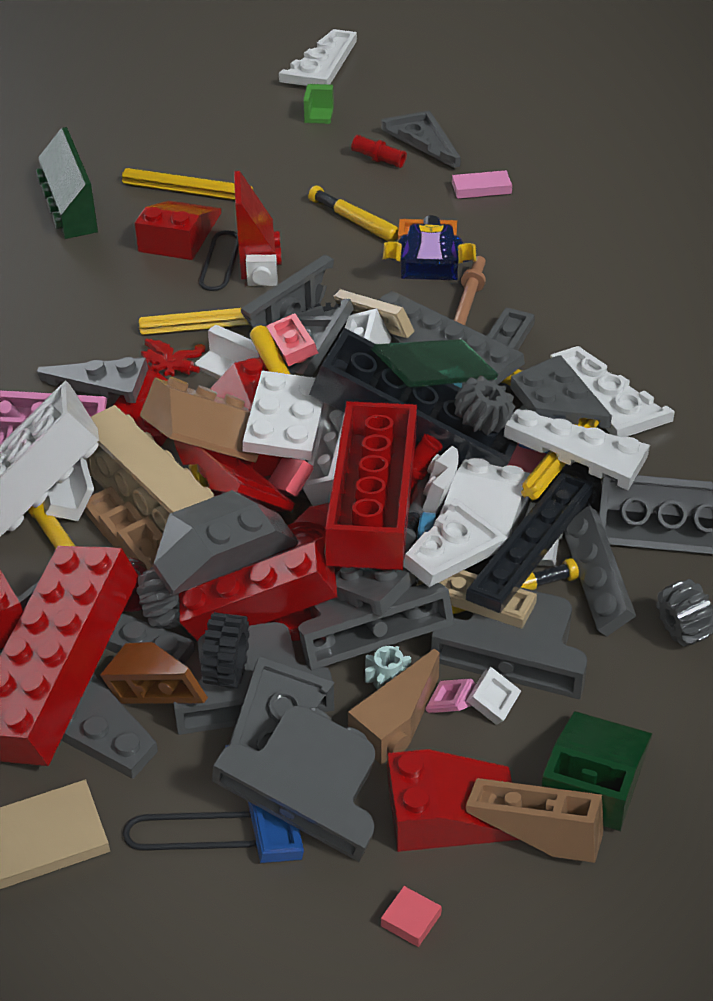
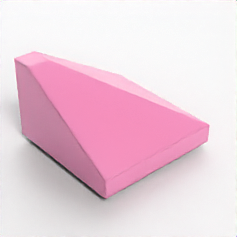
(450, 696)

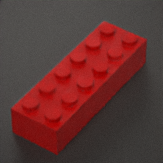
(372, 487)
(59, 647)

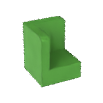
(318, 103)

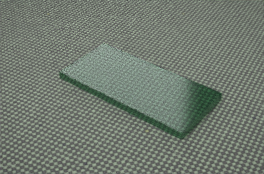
(434, 362)

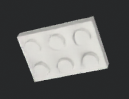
(283, 417)

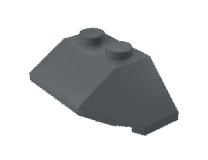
(218, 539)

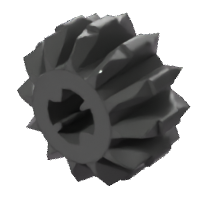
(484, 405)
(157, 601)
(686, 612)

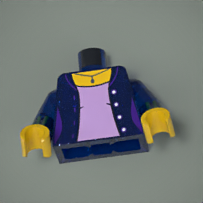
(430, 251)

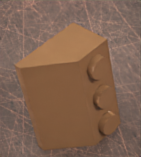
(198, 417)

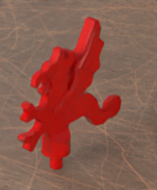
(163, 357)

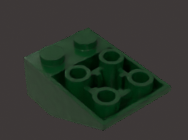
(600, 760)

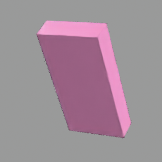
(481, 184)

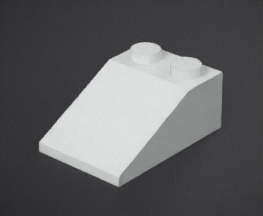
(490, 493)

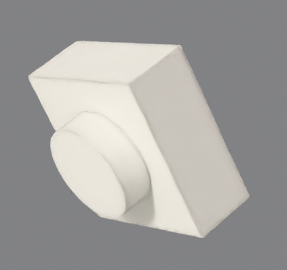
(261, 270)
(493, 695)

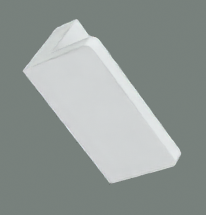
(225, 349)
(71, 496)

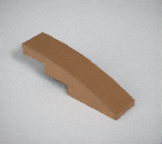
(124, 525)

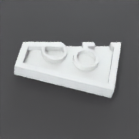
(452, 545)

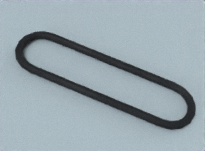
(224, 284)
(197, 845)

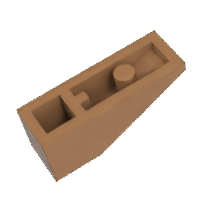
(395, 709)
(547, 818)

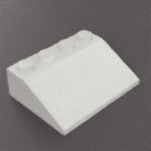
(43, 453)

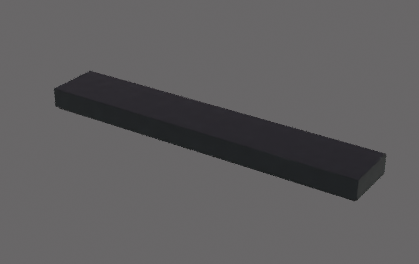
(529, 543)

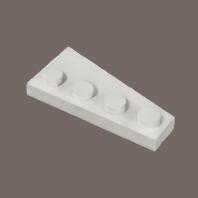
(630, 410)
(573, 443)

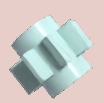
(385, 665)

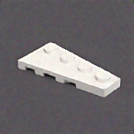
(322, 62)

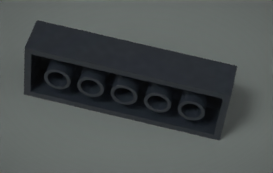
(360, 375)

